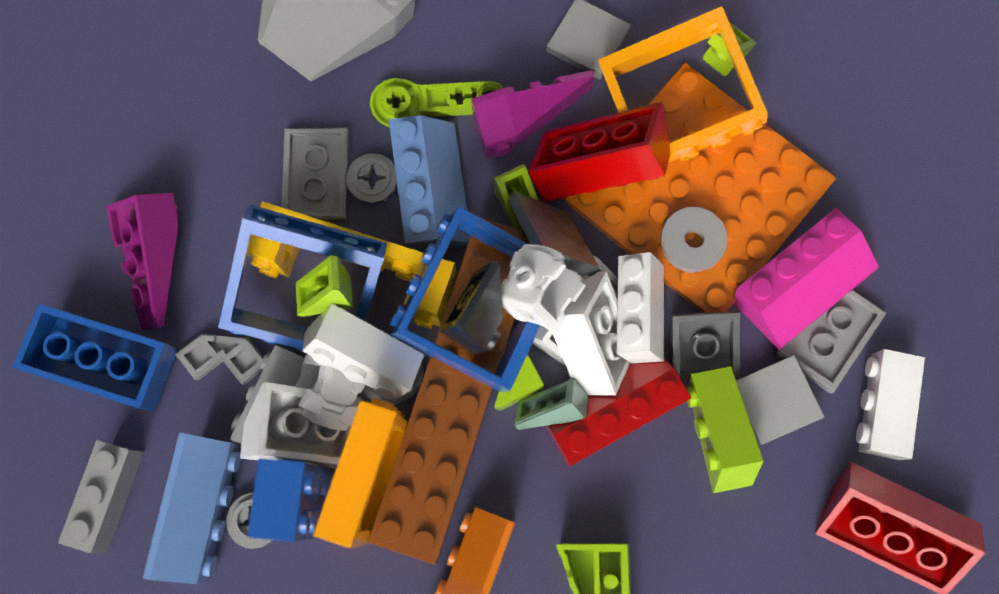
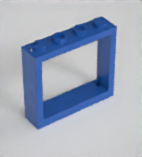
(303, 235)
(524, 332)

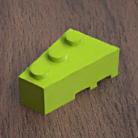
(724, 430)
(597, 567)

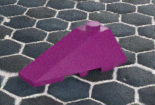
(510, 117)
(147, 234)

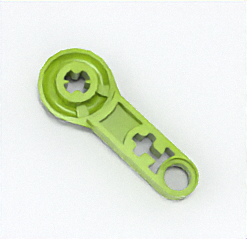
(424, 100)

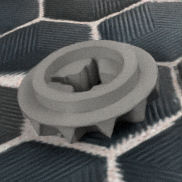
(362, 168)
(239, 514)

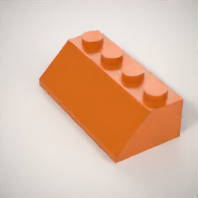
(479, 554)

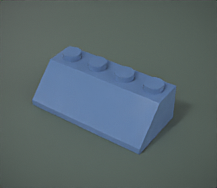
(427, 178)
(192, 510)

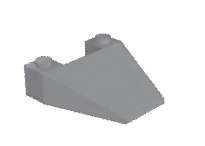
(329, 33)

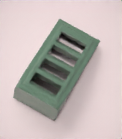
(553, 406)

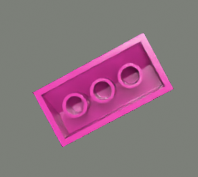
(806, 279)

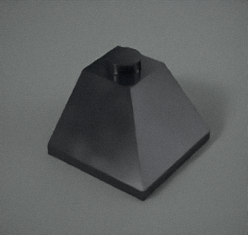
(477, 311)

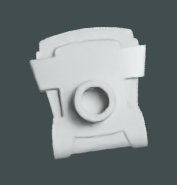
(540, 286)
(331, 398)

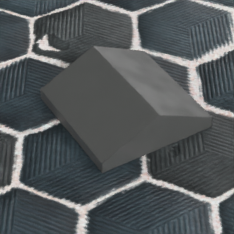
(704, 342)

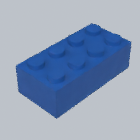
(95, 358)
(288, 500)

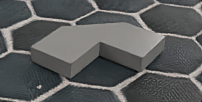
(211, 350)

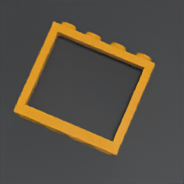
(675, 40)
(362, 474)

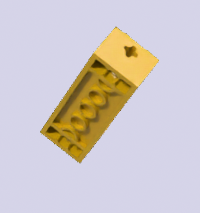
(279, 258)

